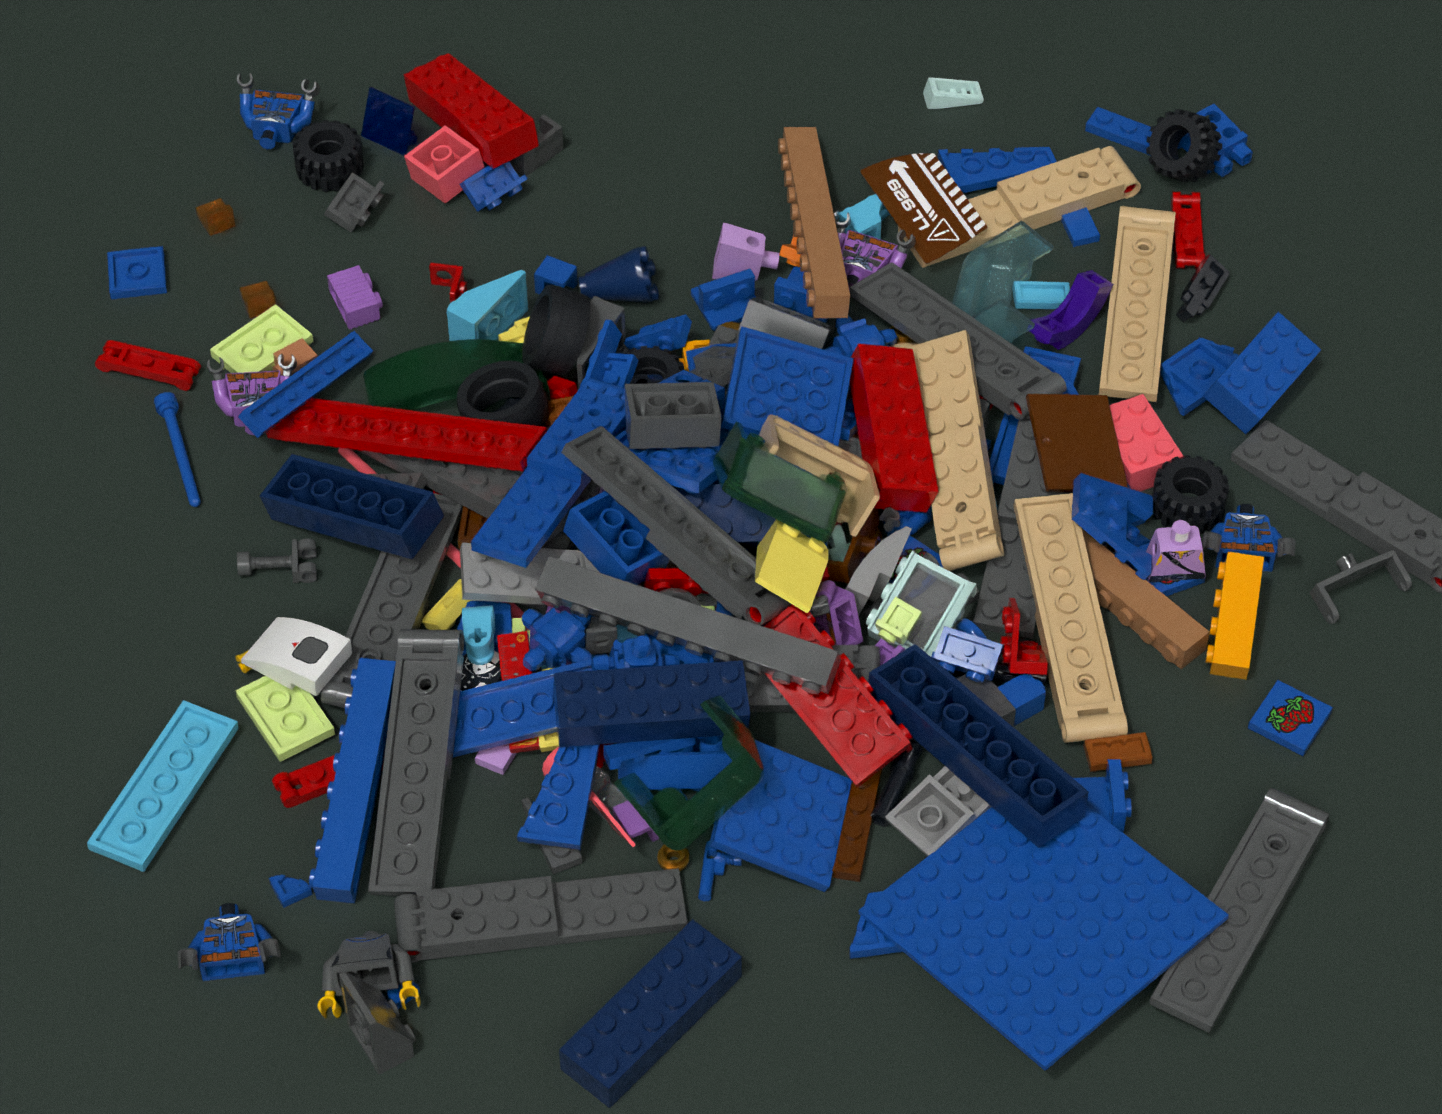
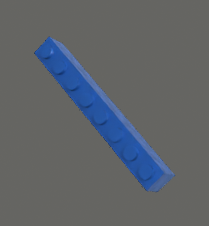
(355, 783)

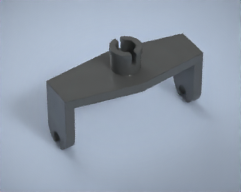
(1351, 571)

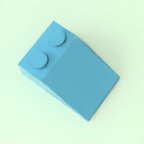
(488, 308)

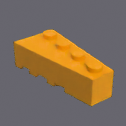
(1236, 615)

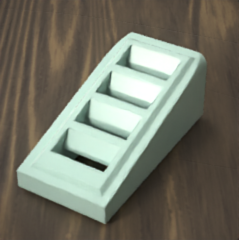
(950, 93)

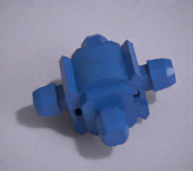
(858, 332)
(555, 639)
(633, 654)

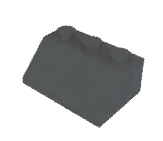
(786, 323)
(672, 415)

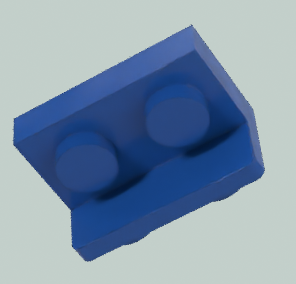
(666, 334)

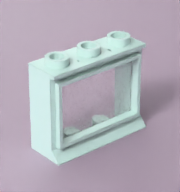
(932, 591)

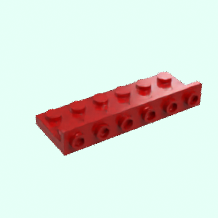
(848, 719)

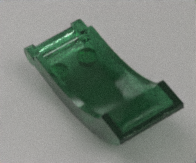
(435, 372)

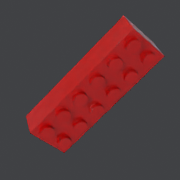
(472, 109)
(893, 426)

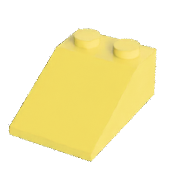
(791, 564)

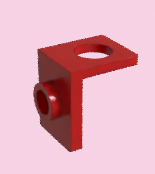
(457, 282)

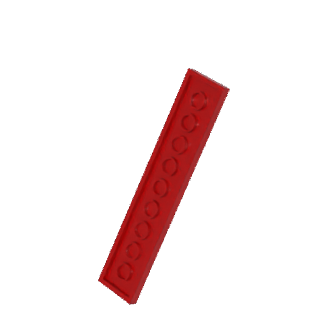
(410, 434)

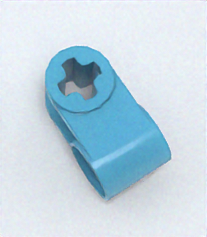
(479, 633)

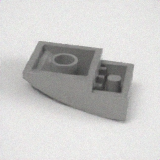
(877, 568)
(936, 811)

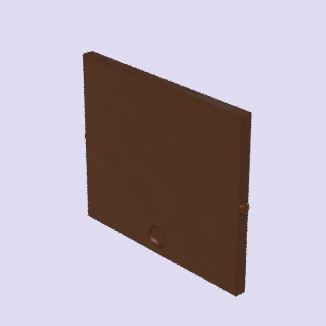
(1074, 438)

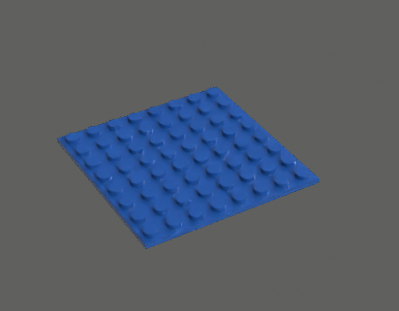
(1043, 934)

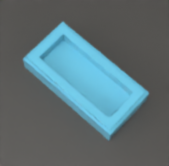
(1039, 294)

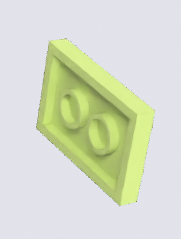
(254, 344)
(285, 716)

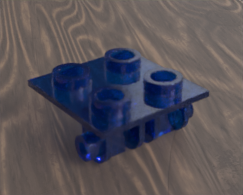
(388, 121)

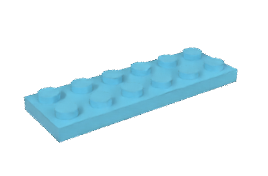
(163, 786)

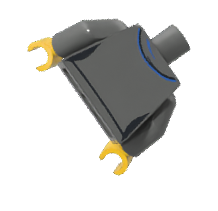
(372, 961)

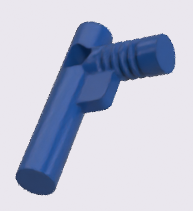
(713, 867)

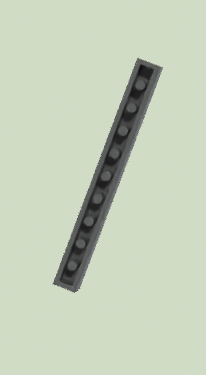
(688, 625)

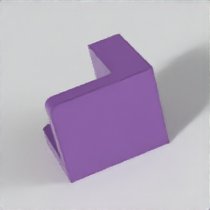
(632, 821)

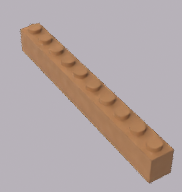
(814, 223)

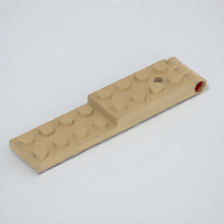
(1048, 193)
(1137, 303)
(966, 502)
(1069, 620)

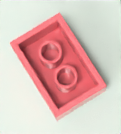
(1141, 441)

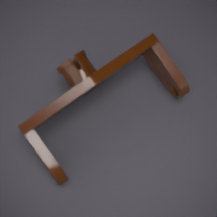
(857, 550)

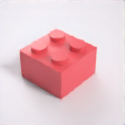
(443, 163)

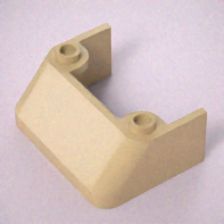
(821, 458)

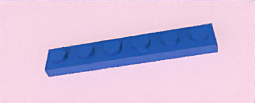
(305, 384)

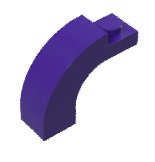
(1075, 312)

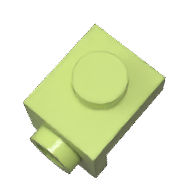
(897, 621)

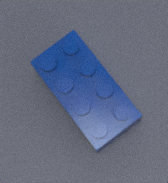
(1262, 373)

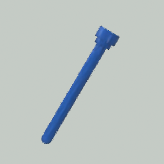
(167, 406)

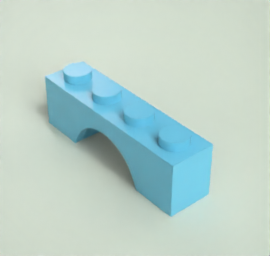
(866, 216)

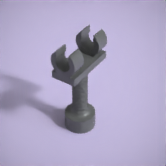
(304, 572)

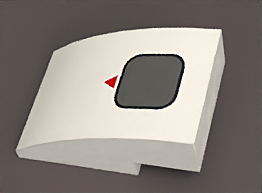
(299, 654)

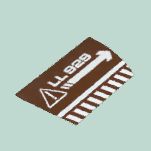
(925, 203)

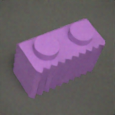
(354, 296)

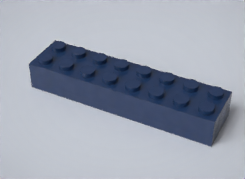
(979, 746)

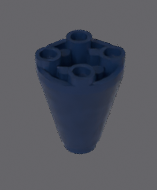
(622, 278)

